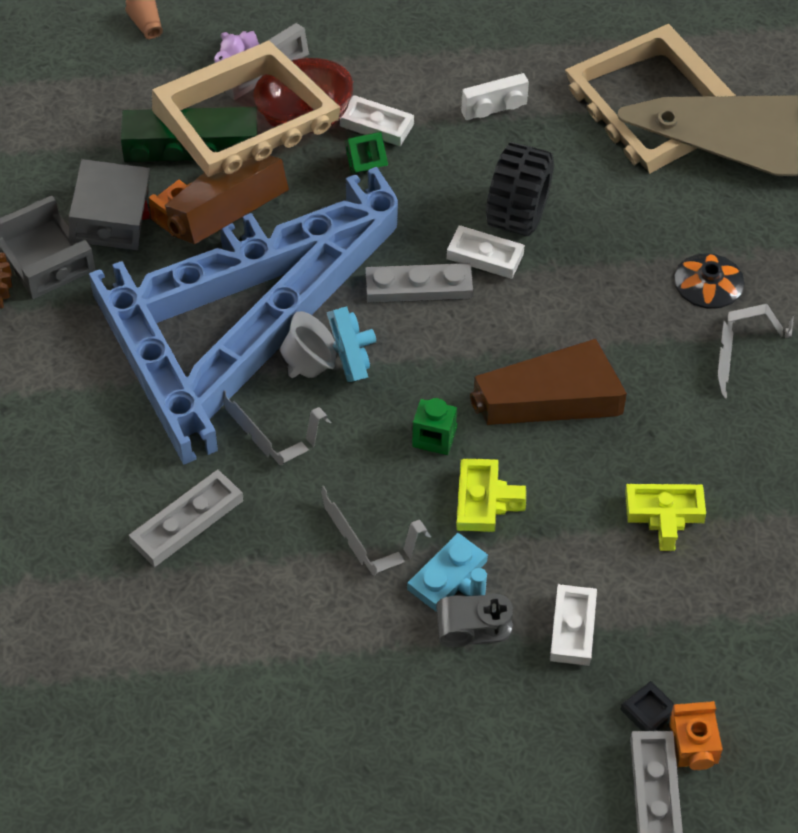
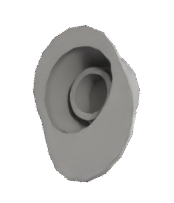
(308, 347)

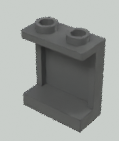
(108, 204)
(40, 248)

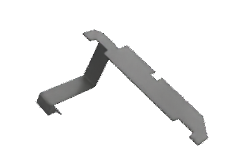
(727, 337)
(262, 441)
(358, 549)

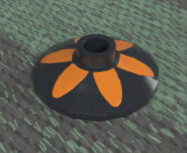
(707, 289)

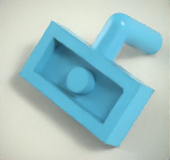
(348, 343)
(451, 572)

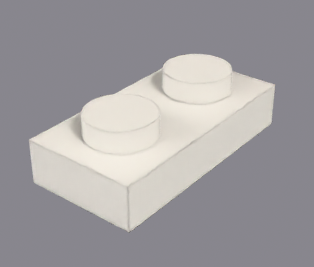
(494, 96)
(371, 117)
(485, 251)
(573, 625)

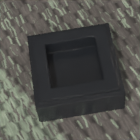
(648, 708)

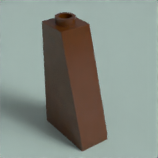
(224, 198)
(551, 387)

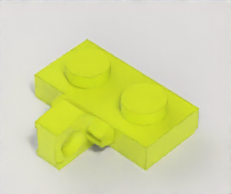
(484, 495)
(665, 508)

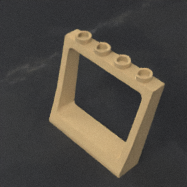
(657, 42)
(227, 74)

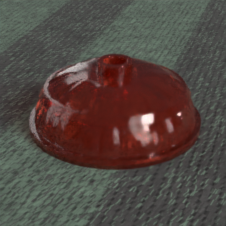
(283, 105)

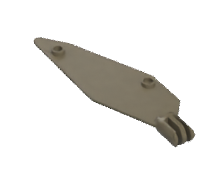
(739, 128)

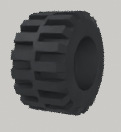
(519, 188)

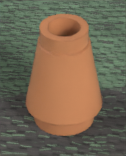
(145, 16)

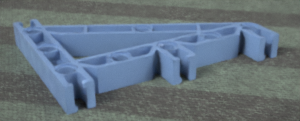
(312, 252)

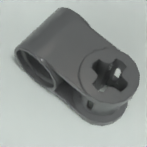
(470, 619)

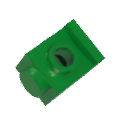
(365, 152)
(436, 417)

